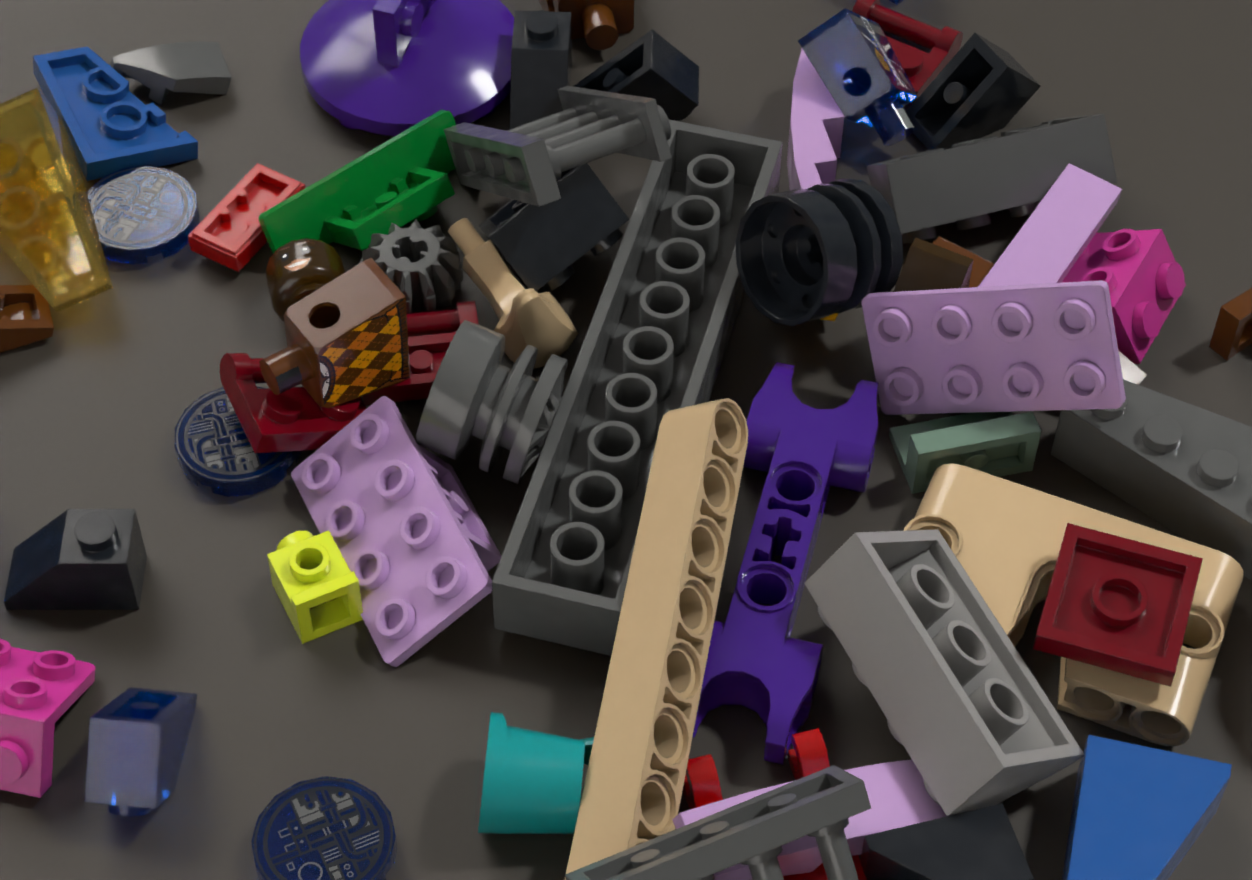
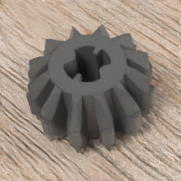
(419, 263)

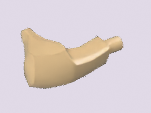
(522, 313)

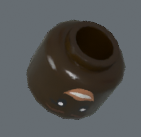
(299, 270)

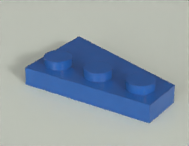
(104, 119)

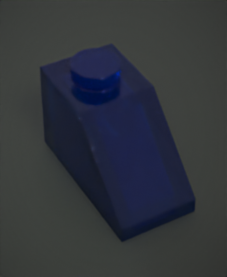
(137, 749)

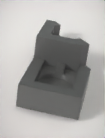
(176, 67)

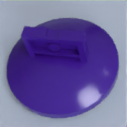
(404, 60)

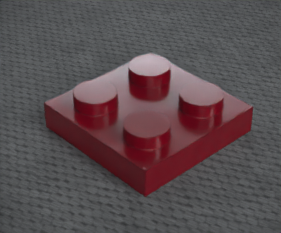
(1118, 604)

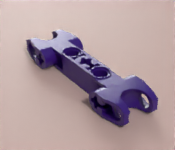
(805, 454)

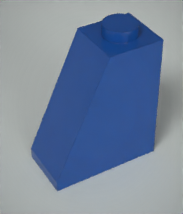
(1139, 810)

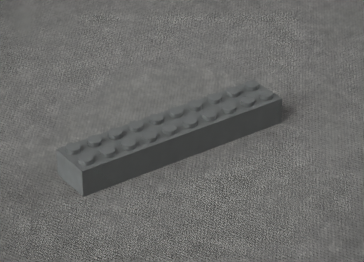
(644, 354)

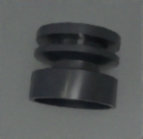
(818, 250)

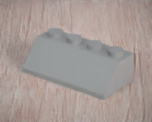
(940, 668)

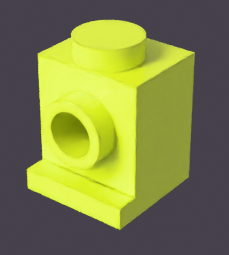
(309, 573)

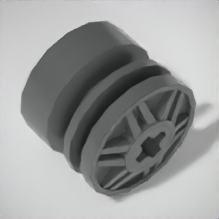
(491, 402)

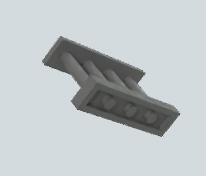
(531, 157)
(750, 835)

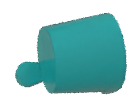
(531, 780)

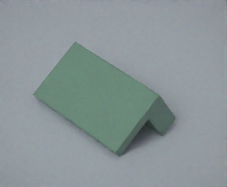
(980, 440)

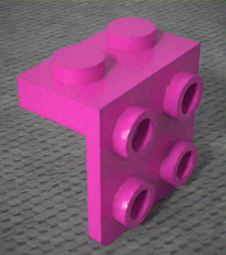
(1141, 283)
(33, 696)

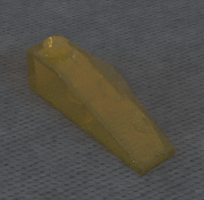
(45, 205)

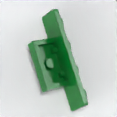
(386, 185)

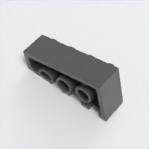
(1169, 463)

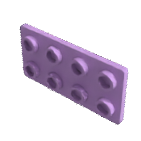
(995, 349)
(399, 529)

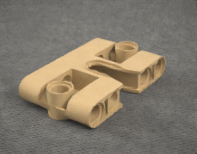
(1009, 549)

